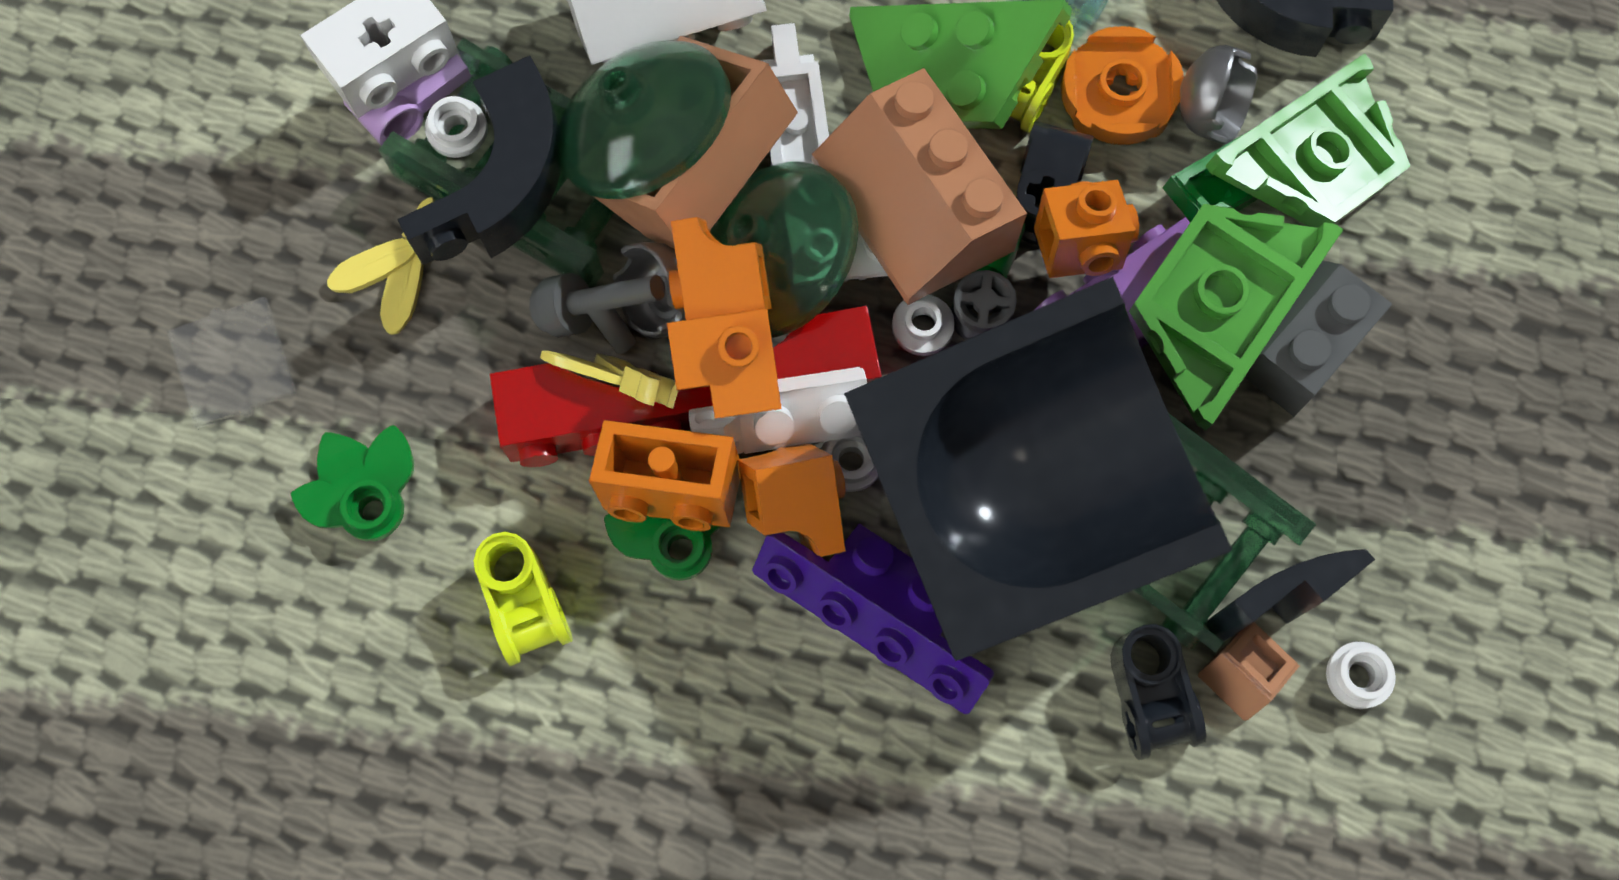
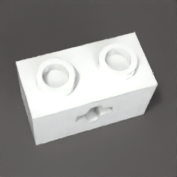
(379, 49)

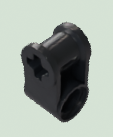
(1050, 160)
(1156, 696)

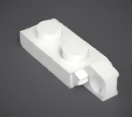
(803, 86)
(810, 413)

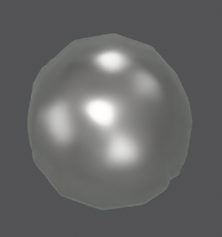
(1218, 93)
(649, 260)

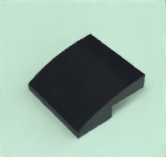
(1291, 591)

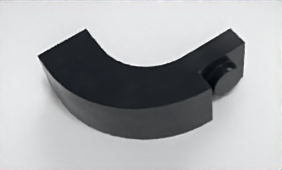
(1306, 24)
(514, 183)

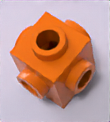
(1085, 228)

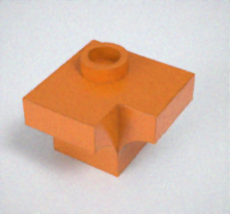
(715, 276)
(731, 357)
(796, 492)

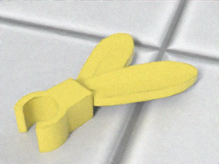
(391, 261)
(633, 381)

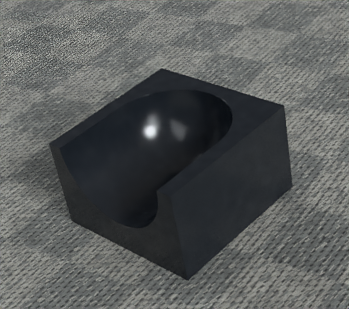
(1035, 470)

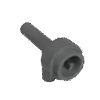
(567, 306)

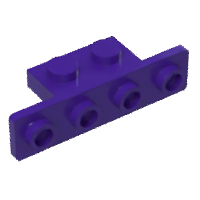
(880, 604)

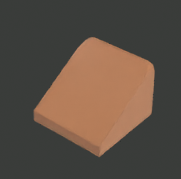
(1249, 671)

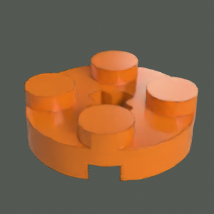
(1144, 64)

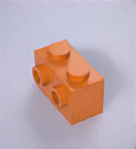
(666, 475)

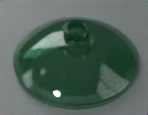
(643, 119)
(805, 236)

